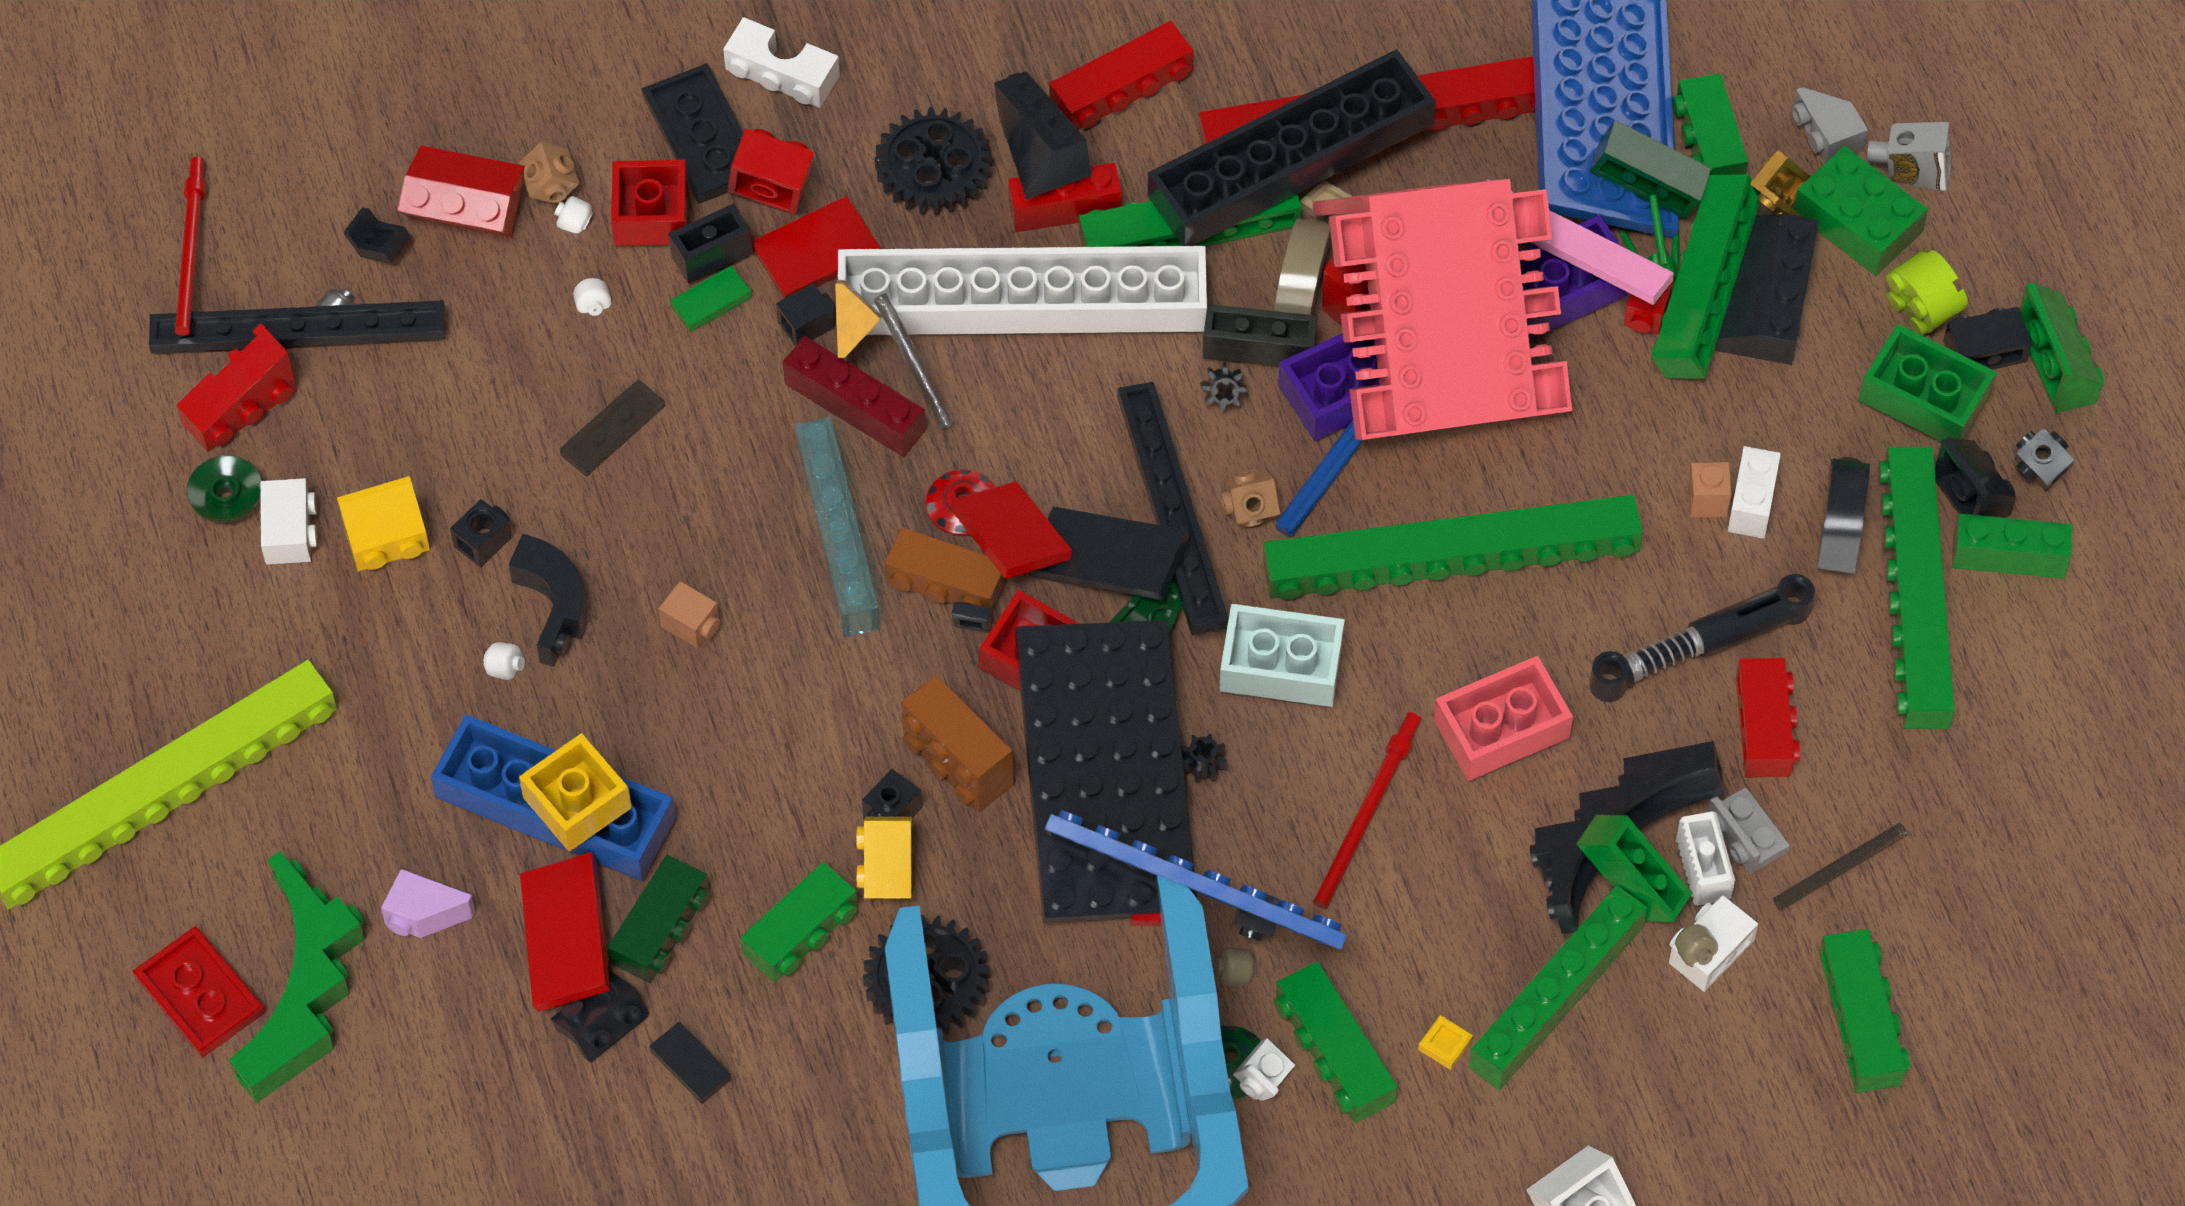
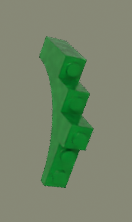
(297, 1029)

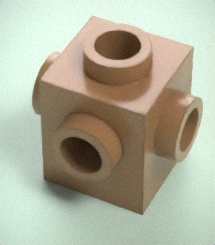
(549, 173)
(1250, 497)

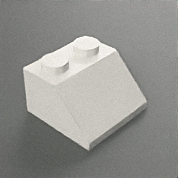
(1583, 1180)

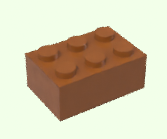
(956, 744)

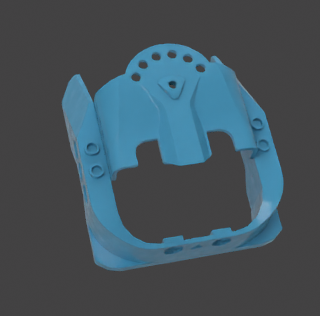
(1147, 1069)

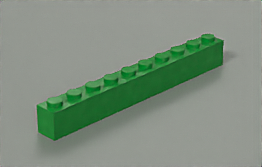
(1452, 547)

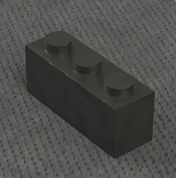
(1256, 334)

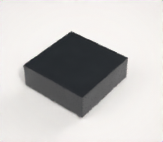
(972, 617)

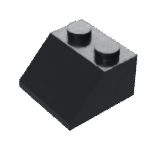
(1971, 481)

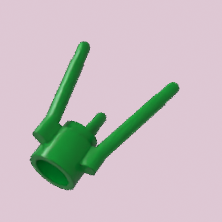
(1661, 258)

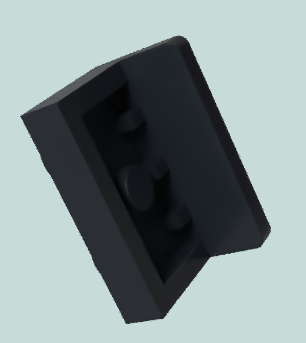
(602, 1018)

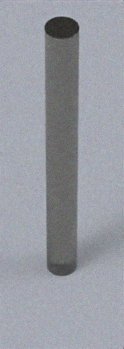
(914, 361)
(1840, 866)

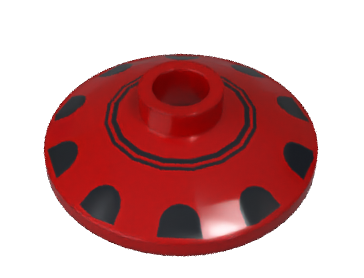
(947, 488)

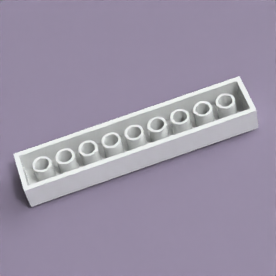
(1034, 288)

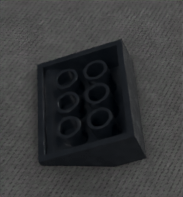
(1770, 289)

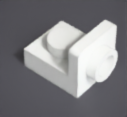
(1263, 1071)

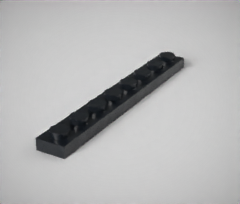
(302, 326)
(1172, 505)

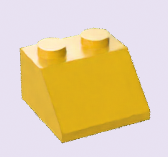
(383, 524)

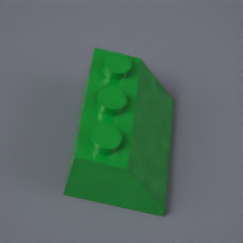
(2059, 350)

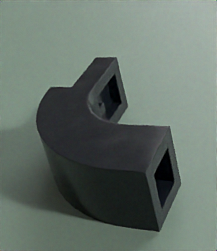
(1843, 514)
(553, 574)

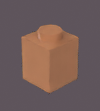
(1709, 489)
(689, 615)

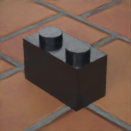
(710, 243)
(1990, 338)

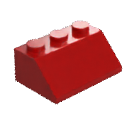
(462, 191)

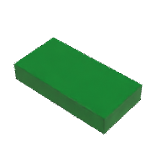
(710, 298)

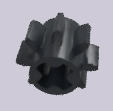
(1220, 395)
(1203, 758)

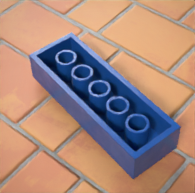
(483, 775)

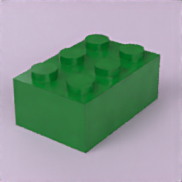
(1861, 210)
(1926, 385)

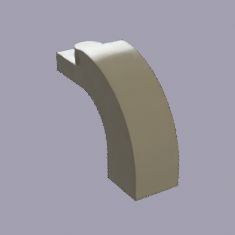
(1303, 266)

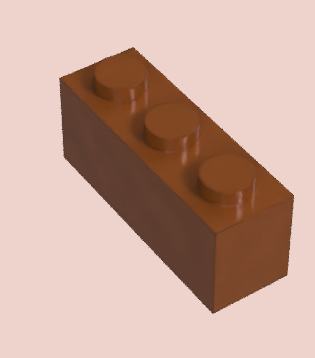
(942, 571)

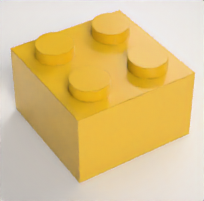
(575, 792)

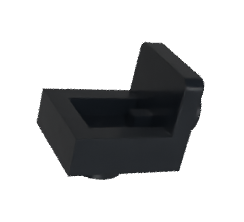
(375, 238)
(1254, 926)

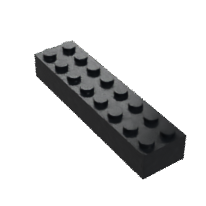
(1291, 148)

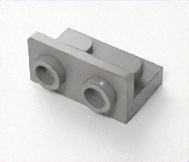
(1748, 831)

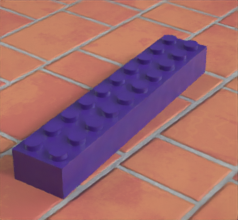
(1321, 376)

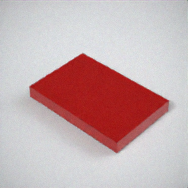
(809, 246)
(1011, 529)
(199, 991)

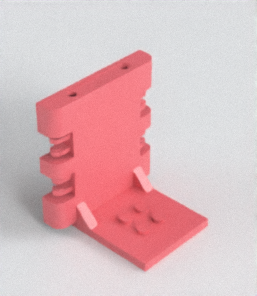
(1447, 306)

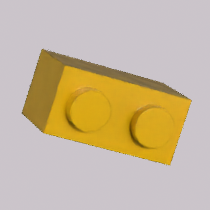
(886, 857)

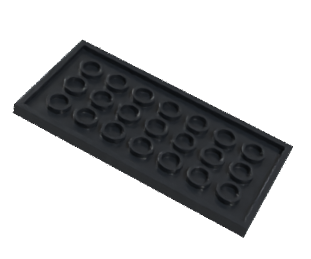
(1104, 750)

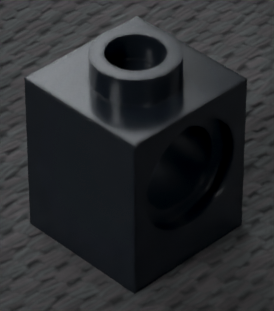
(481, 546)

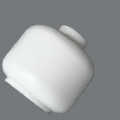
(573, 215)
(592, 296)
(503, 660)

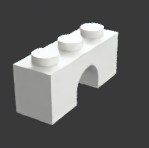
(804, 77)

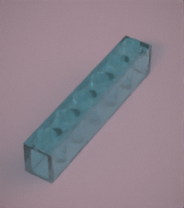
(837, 527)

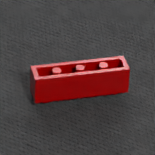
(1123, 76)

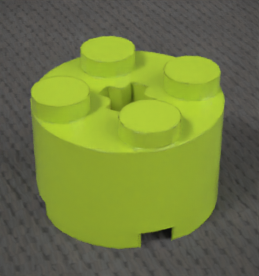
(1925, 291)

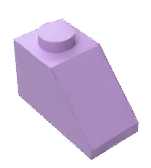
(424, 906)

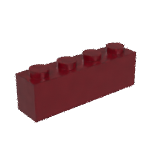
(854, 396)

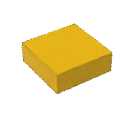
(1445, 1042)

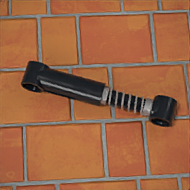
(1705, 636)

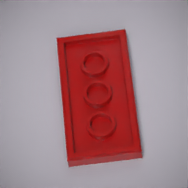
(564, 932)

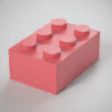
(1502, 718)

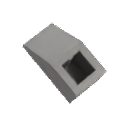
(1828, 122)

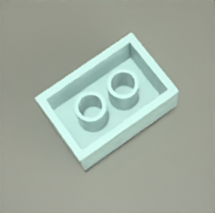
(1281, 655)

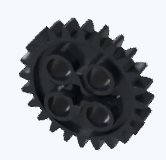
(906, 174)
(950, 952)

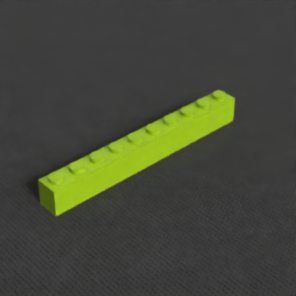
(162, 782)

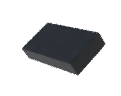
(690, 1062)

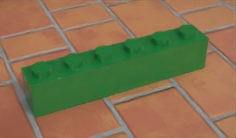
(1143, 225)
(1706, 277)
(1557, 987)

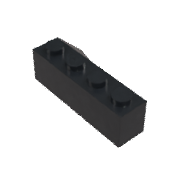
(1040, 136)

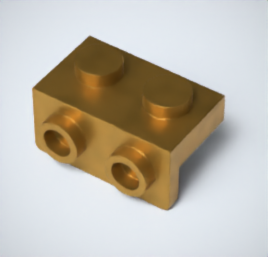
(1779, 183)

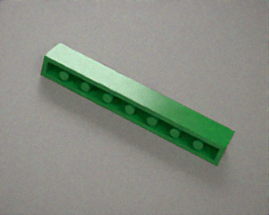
(1917, 588)

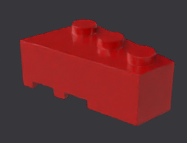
(239, 392)

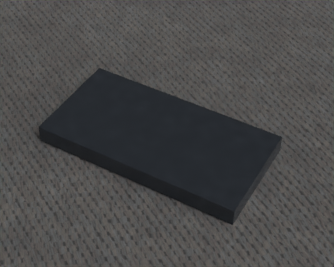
(697, 128)
(1116, 553)

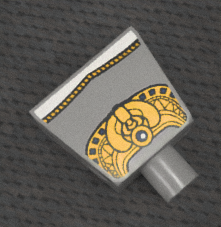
(1916, 154)

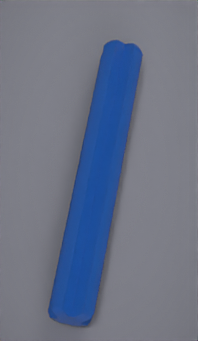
(1318, 482)

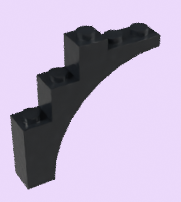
(1646, 791)

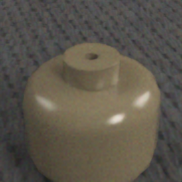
(1696, 945)
(1236, 967)

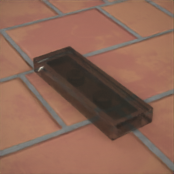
(612, 427)

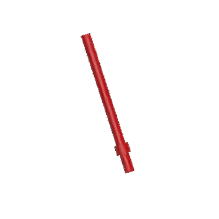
(194, 192)
(1396, 750)

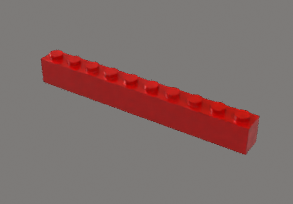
(1460, 95)

